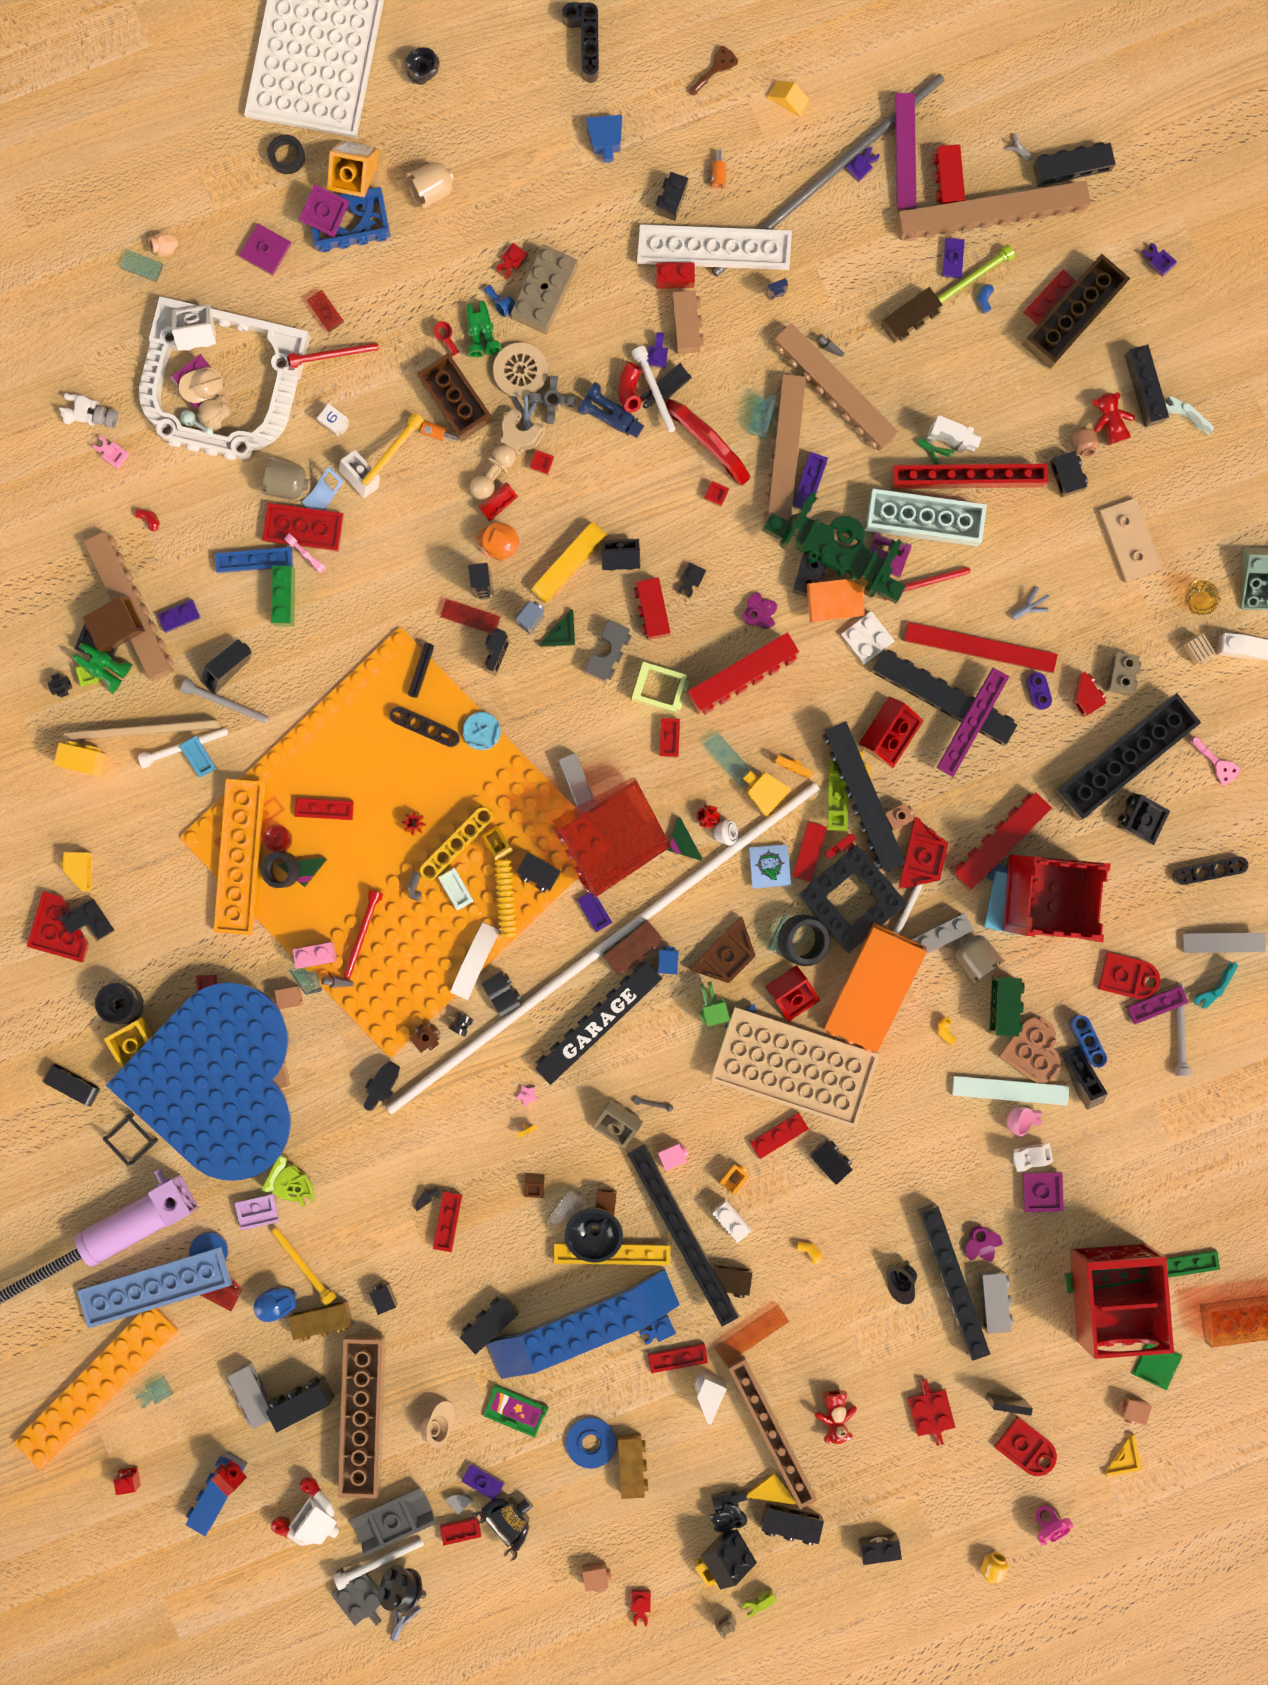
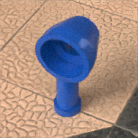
(503, 305)

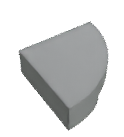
(458, 1501)

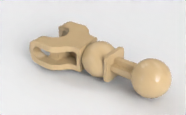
(504, 455)

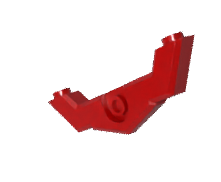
(709, 440)

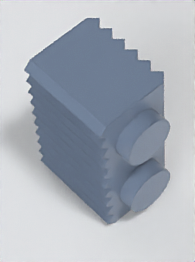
(530, 616)

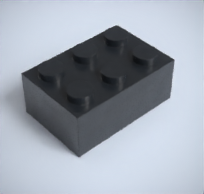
(299, 1403)

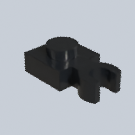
(692, 576)

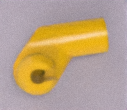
(811, 1249)

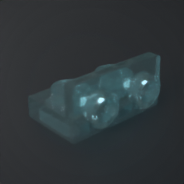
(761, 416)

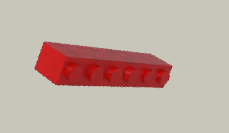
(1002, 840)

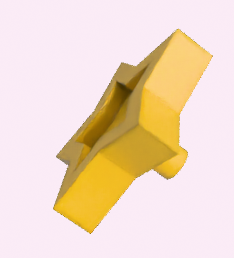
(526, 1130)

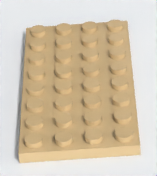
(794, 1067)

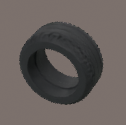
(820, 947)

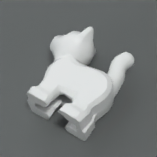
(81, 409)

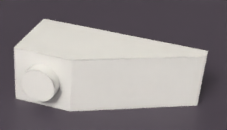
(1242, 646)

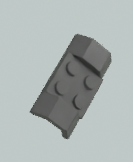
(393, 1520)

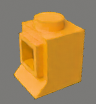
(730, 1186)

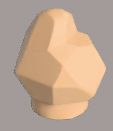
(163, 244)

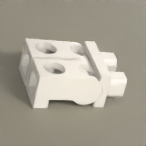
(953, 434)

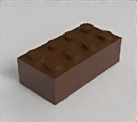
(454, 397)

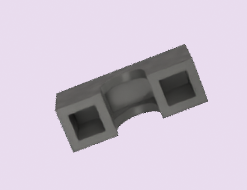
(617, 637)

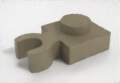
(726, 1625)

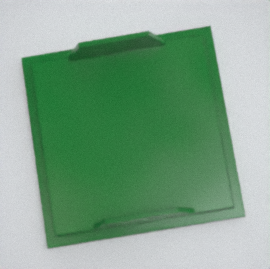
(1157, 1368)

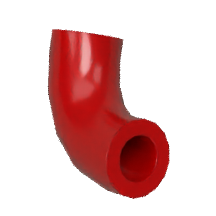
(628, 387)

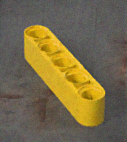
(569, 562)
(447, 846)

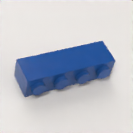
(211, 1500)

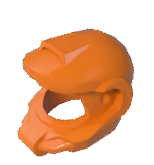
(498, 541)

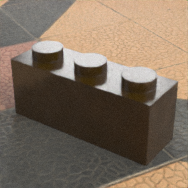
(912, 315)

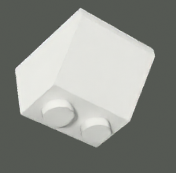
(193, 327)
(710, 1393)

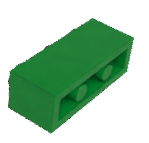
(283, 596)

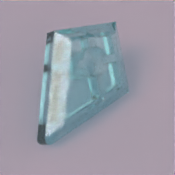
(307, 981)

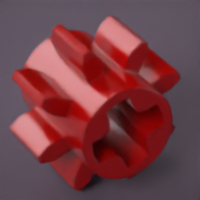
(708, 816)
(419, 823)

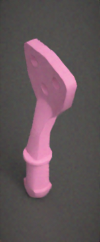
(1219, 764)

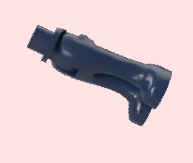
(619, 417)

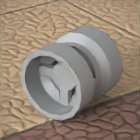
(105, 416)

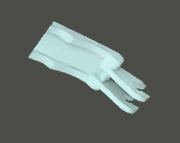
(1187, 410)

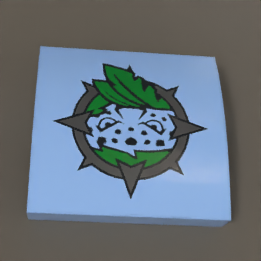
(769, 866)

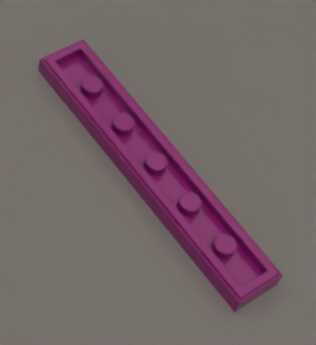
(905, 151)
(972, 722)

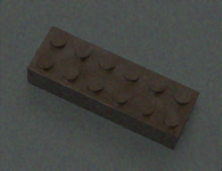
(1076, 311)

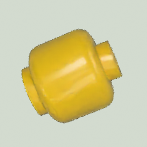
(994, 1567)

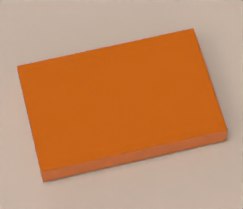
(834, 600)

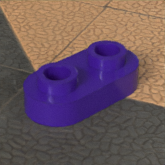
(1038, 691)

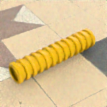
(505, 898)

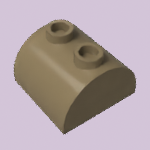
(618, 1123)

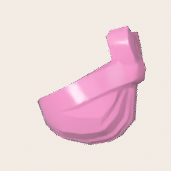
(1021, 1119)

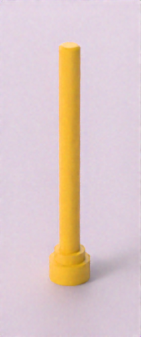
(414, 422)
(325, 1295)

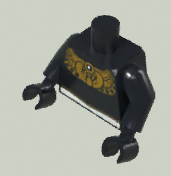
(508, 1521)

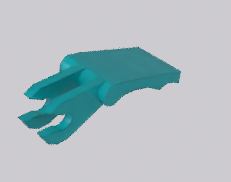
(1211, 995)

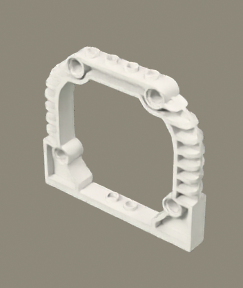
(283, 340)

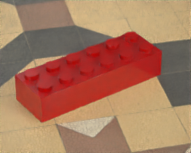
(743, 673)

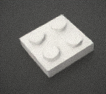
(867, 638)

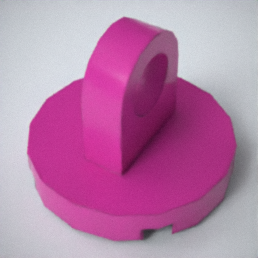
(1054, 1528)

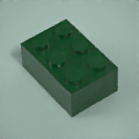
(1006, 1006)

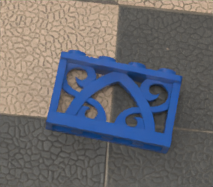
(357, 235)

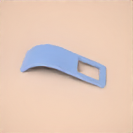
(322, 493)

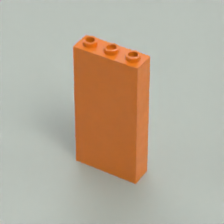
(875, 988)

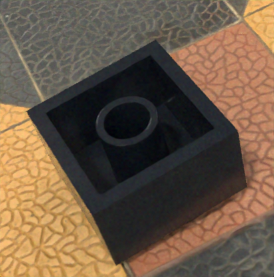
(728, 1559)

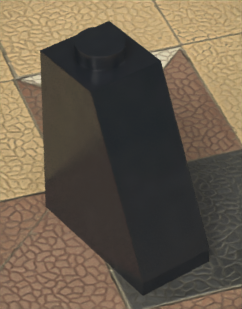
(225, 666)

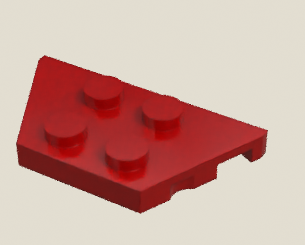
(923, 856)

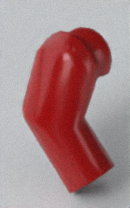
(150, 517)

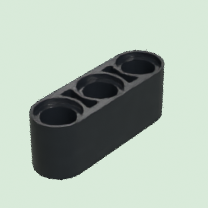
(71, 1084)

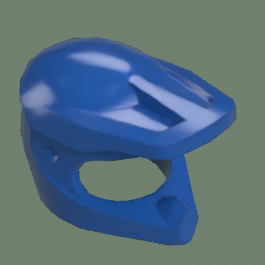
(274, 1304)

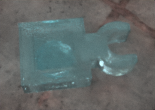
(157, 1392)

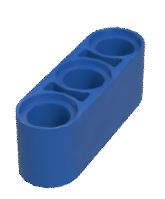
(1094, 1047)

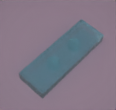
(728, 758)

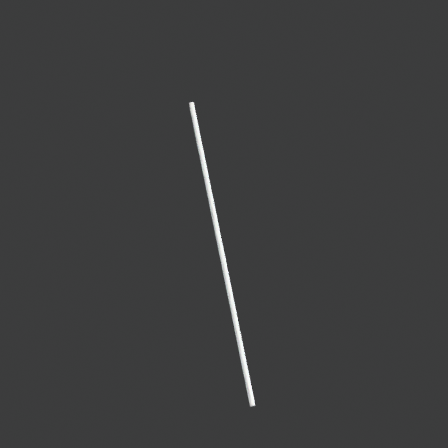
(602, 948)

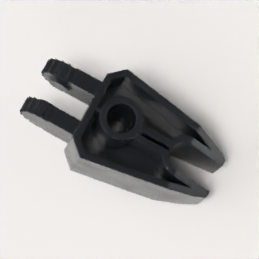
(380, 1087)

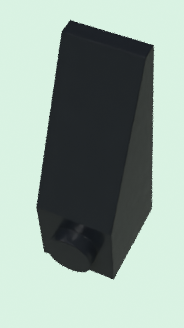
(1084, 1078)

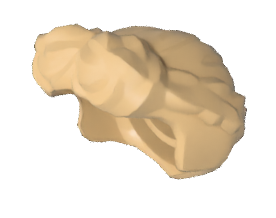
(213, 412)

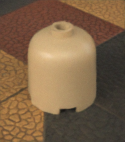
(430, 184)

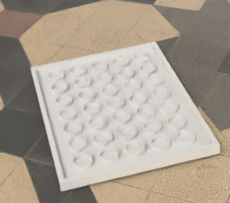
(314, 64)

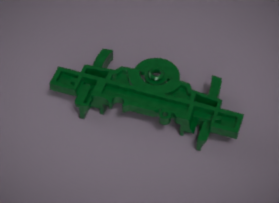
(856, 560)

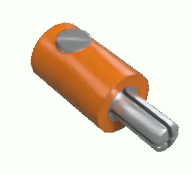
(718, 171)
(436, 431)

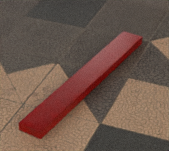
(980, 647)

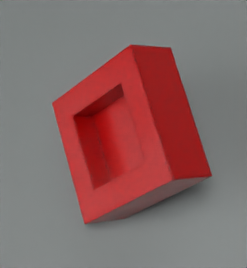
(542, 462)
(716, 493)

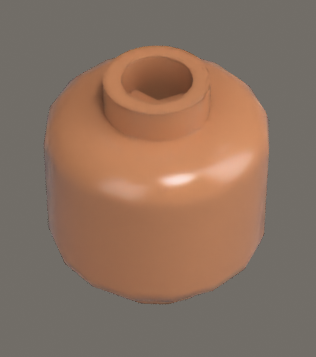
(1085, 442)

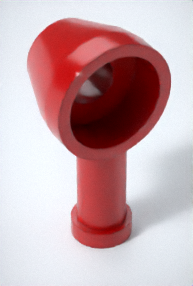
(446, 337)

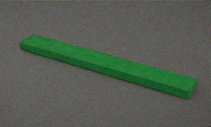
(1176, 1265)

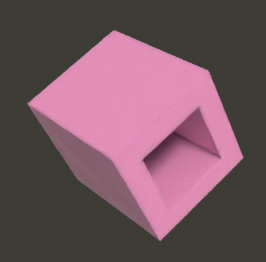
(673, 1156)

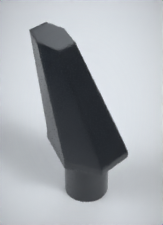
(426, 1197)

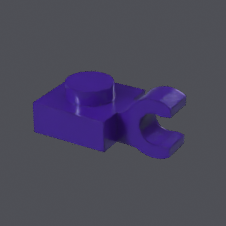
(658, 354)

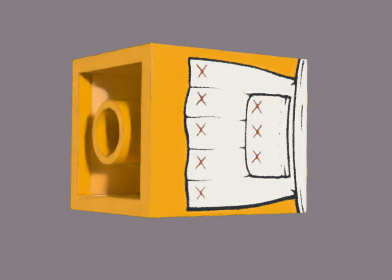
(351, 168)

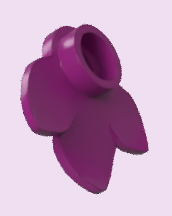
(762, 609)
(982, 1246)

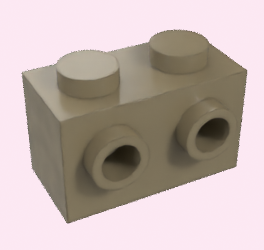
(1123, 673)

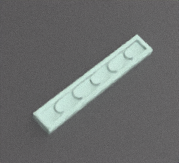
(1010, 1090)

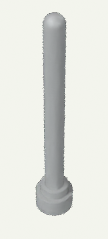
(188, 687)
(1182, 1068)

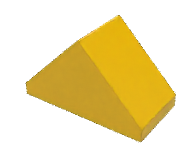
(789, 96)
(497, 843)

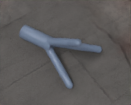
(525, 412)
(1029, 607)
(400, 1622)

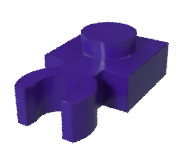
(861, 166)
(1160, 262)

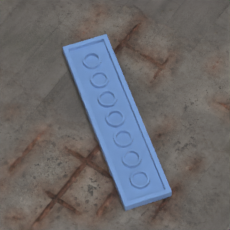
(154, 1287)

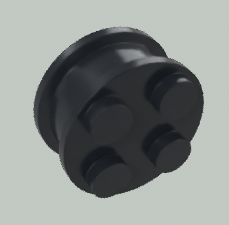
(400, 1589)

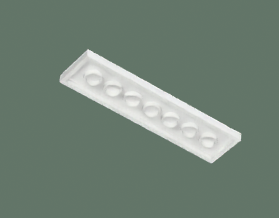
(715, 246)

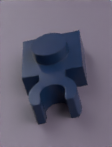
(777, 288)

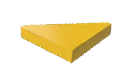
(1126, 1460)
(772, 1490)

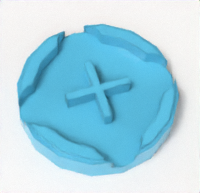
(481, 731)

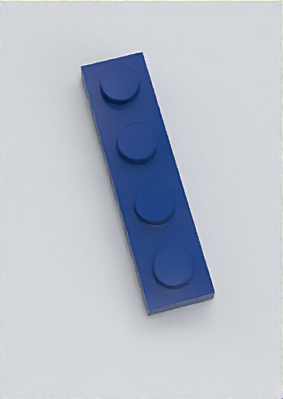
(253, 560)

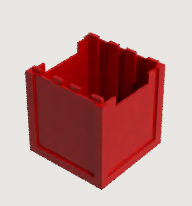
(1054, 897)

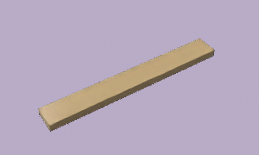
(142, 730)

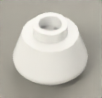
(726, 832)

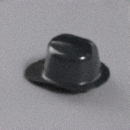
(902, 1282)

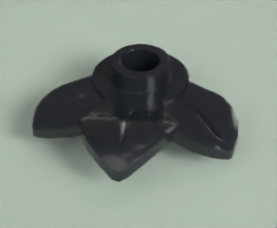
(728, 1519)

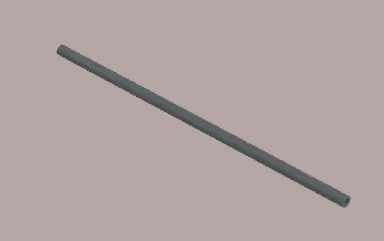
(841, 163)

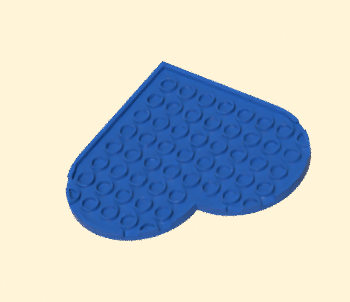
(211, 1081)

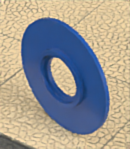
(586, 1427)

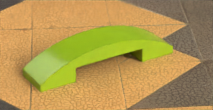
(837, 801)

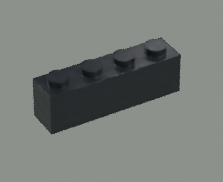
(1074, 164)
(1146, 385)

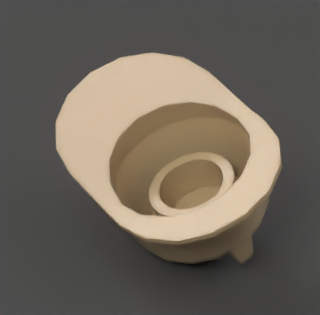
(200, 385)
(437, 1427)

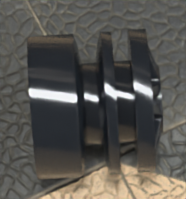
(109, 1007)

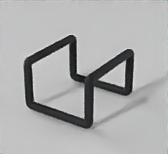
(129, 1118)

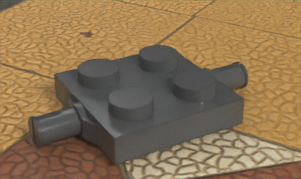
(358, 1599)

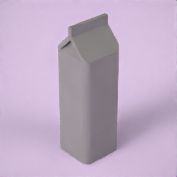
(576, 779)

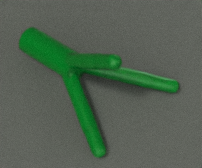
(931, 448)

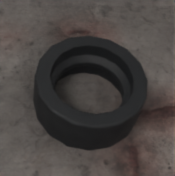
(286, 140)
(267, 872)

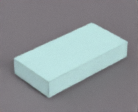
(455, 889)

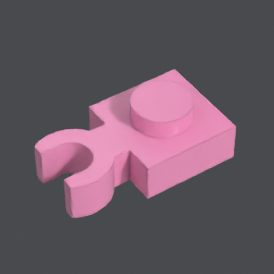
(113, 454)

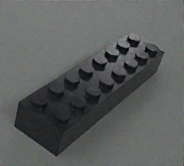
(1127, 757)

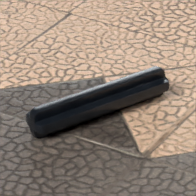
(421, 669)

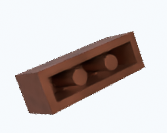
(633, 948)

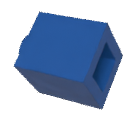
(668, 960)

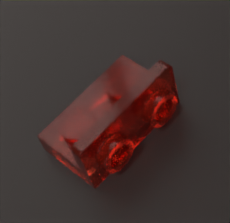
(225, 1297)

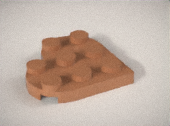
(1033, 1051)

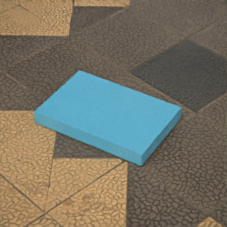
(996, 902)

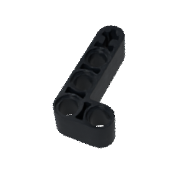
(587, 42)

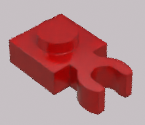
(513, 259)
(846, 843)
(640, 1603)

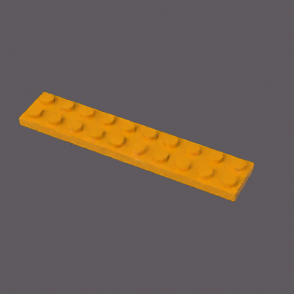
(95, 1386)

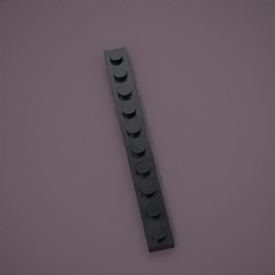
(683, 1235)

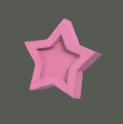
(527, 1095)

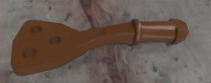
(717, 67)

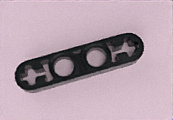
(426, 724)
(1210, 870)

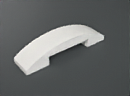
(474, 961)

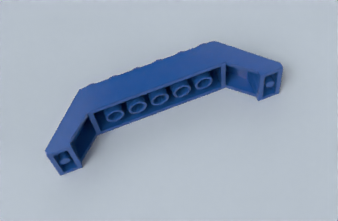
(584, 1327)

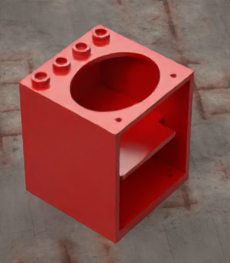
(1122, 1312)

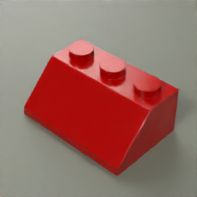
(891, 731)

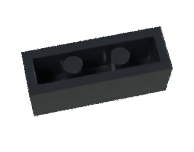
(481, 580)
(488, 1323)
(792, 1524)

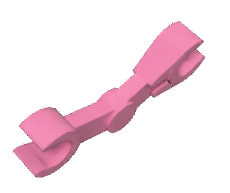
(315, 563)

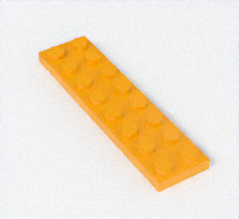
(239, 857)

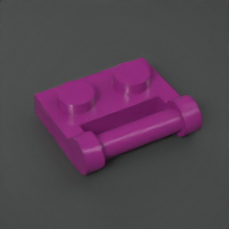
(898, 562)

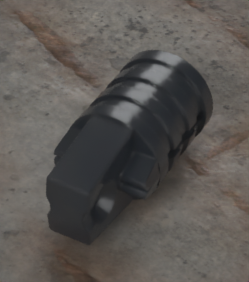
(728, 1497)

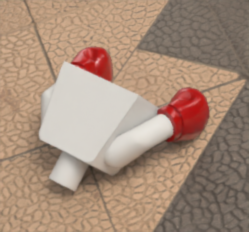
(313, 1521)

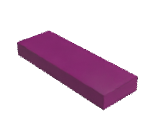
(1157, 1005)

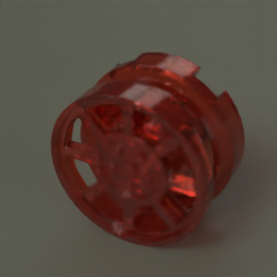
(277, 838)

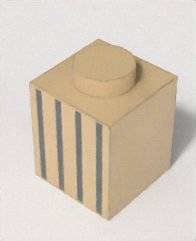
(1199, 650)

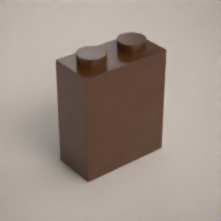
(113, 624)

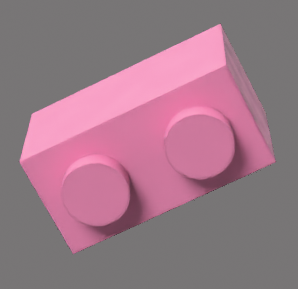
(314, 955)

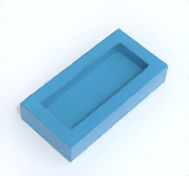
(198, 756)

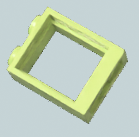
(641, 682)

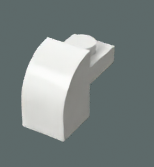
(1032, 1156)

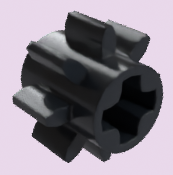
(59, 685)

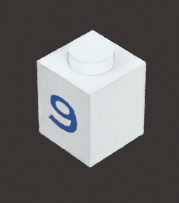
(333, 420)

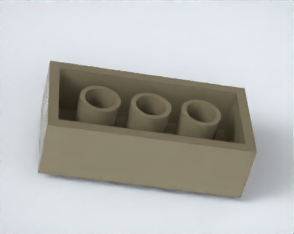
(538, 306)

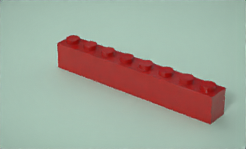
(969, 476)

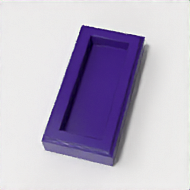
(594, 911)

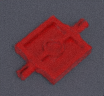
(931, 1412)

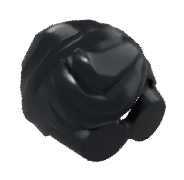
(421, 65)

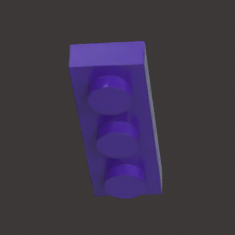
(810, 479)

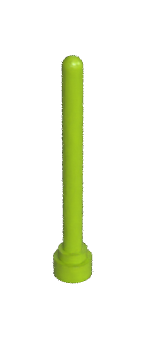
(1006, 254)

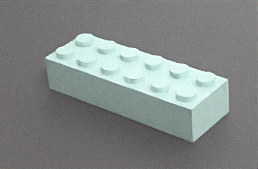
(925, 517)

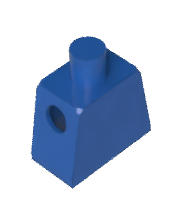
(605, 135)

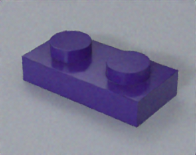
(179, 616)

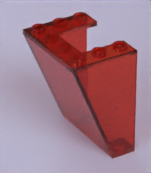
(611, 836)

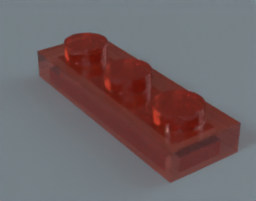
(470, 616)

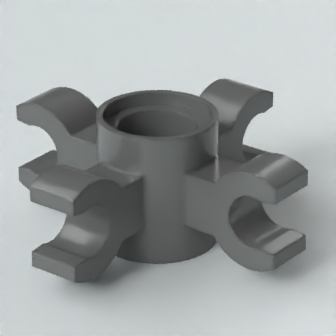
(561, 400)

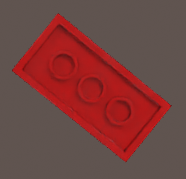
(308, 526)

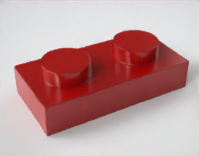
(669, 737)

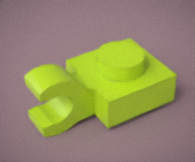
(763, 1600)

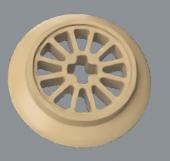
(515, 350)

